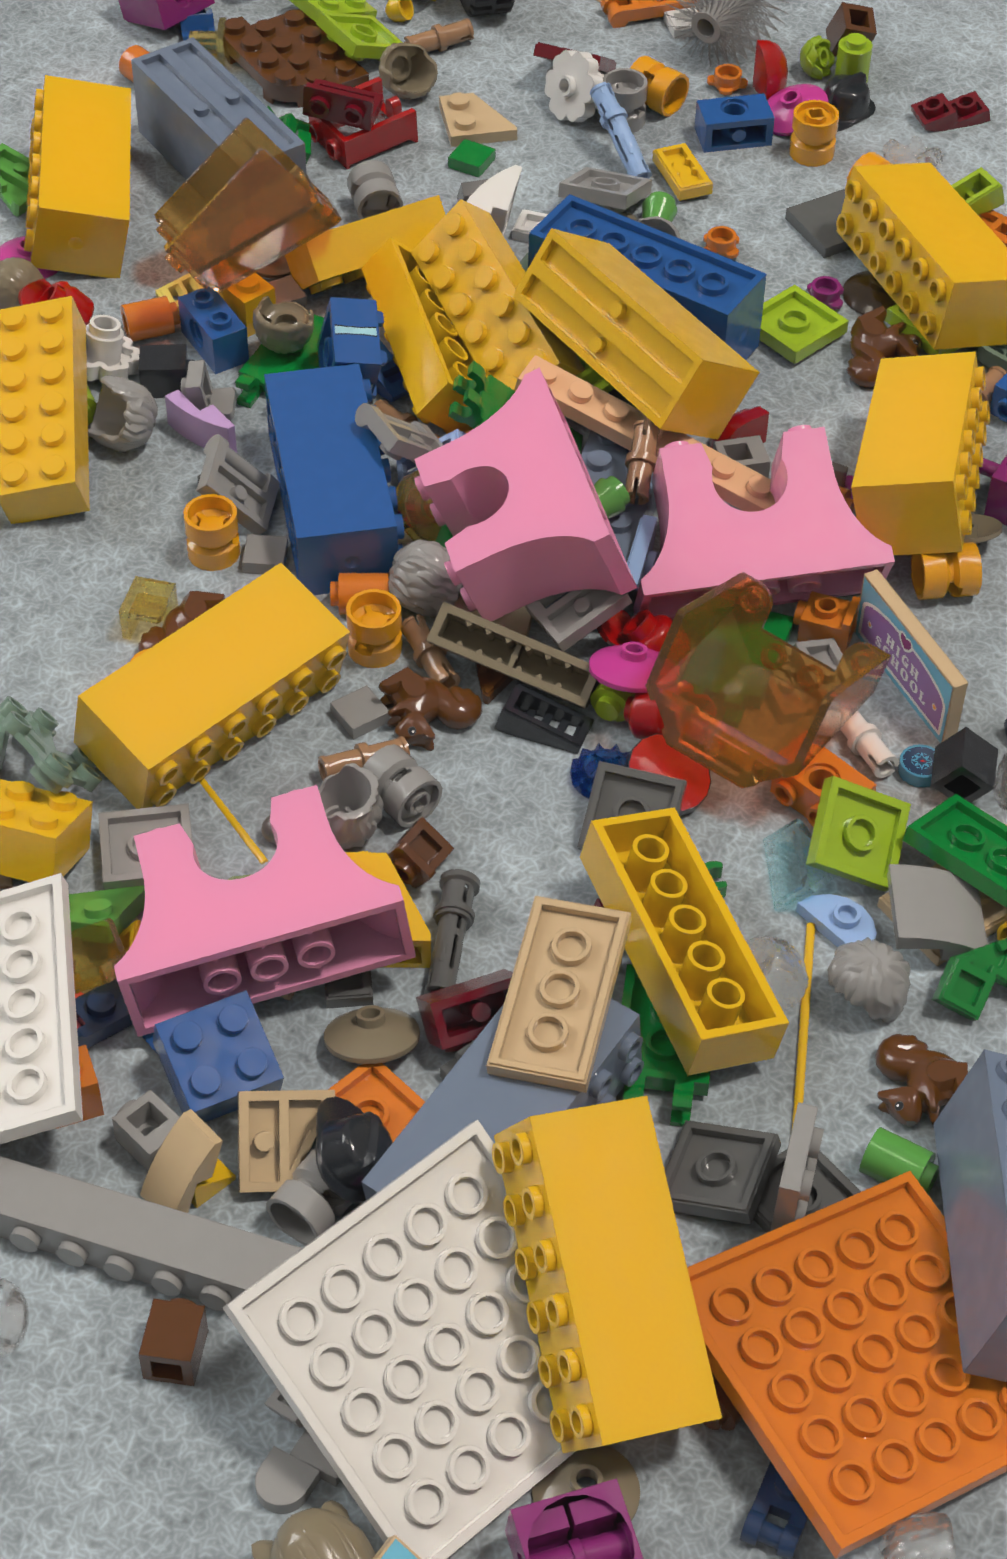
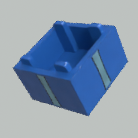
(352, 337)

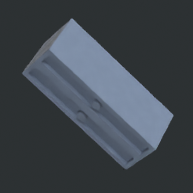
(194, 103)
(500, 1102)
(974, 1196)

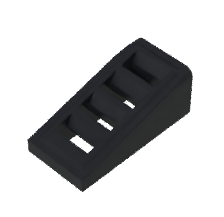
(524, 725)

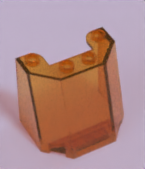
(241, 211)
(747, 697)

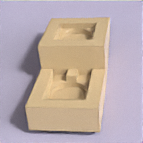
(182, 1162)

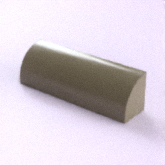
(513, 655)

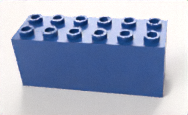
(710, 286)
(331, 475)

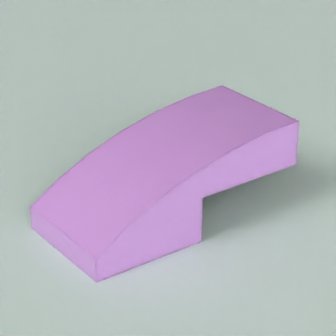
(198, 424)

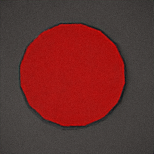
(657, 757)

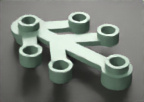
(36, 734)

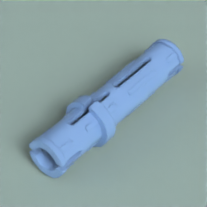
(614, 120)

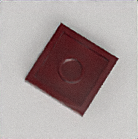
(550, 51)

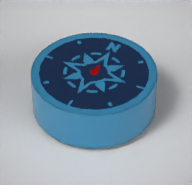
(917, 765)

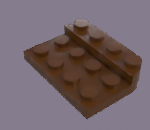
(287, 54)

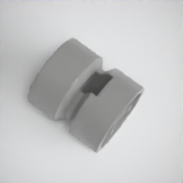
(631, 94)
(373, 188)
(403, 785)
(305, 1203)

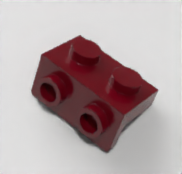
(341, 104)

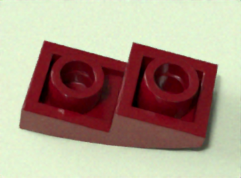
(942, 115)

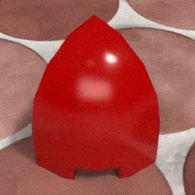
(769, 68)
(745, 424)

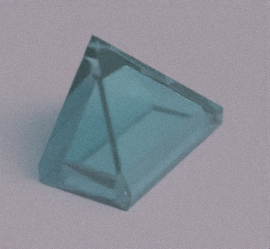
(787, 868)

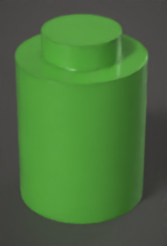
(893, 1155)

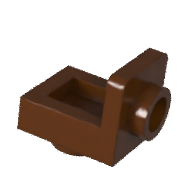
(419, 853)

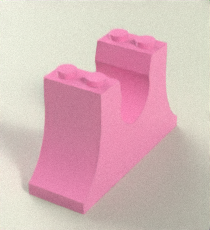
(521, 508)
(792, 547)
(271, 933)

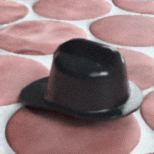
(851, 98)
(348, 1146)

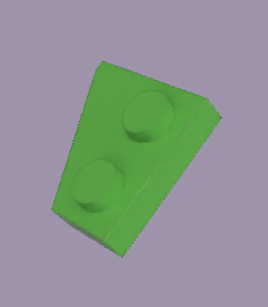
(14, 179)
(118, 904)

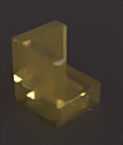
(213, 40)
(146, 601)
(95, 953)

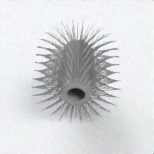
(720, 18)

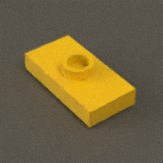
(682, 171)

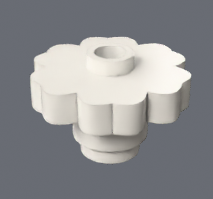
(571, 84)
(109, 350)

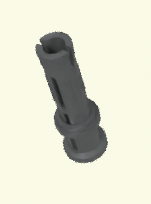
(453, 918)

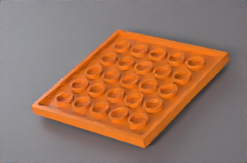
(852, 1363)

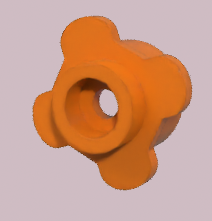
(727, 79)
(722, 241)

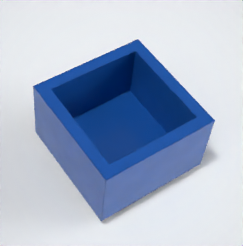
(216, 1055)

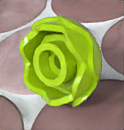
(816, 57)

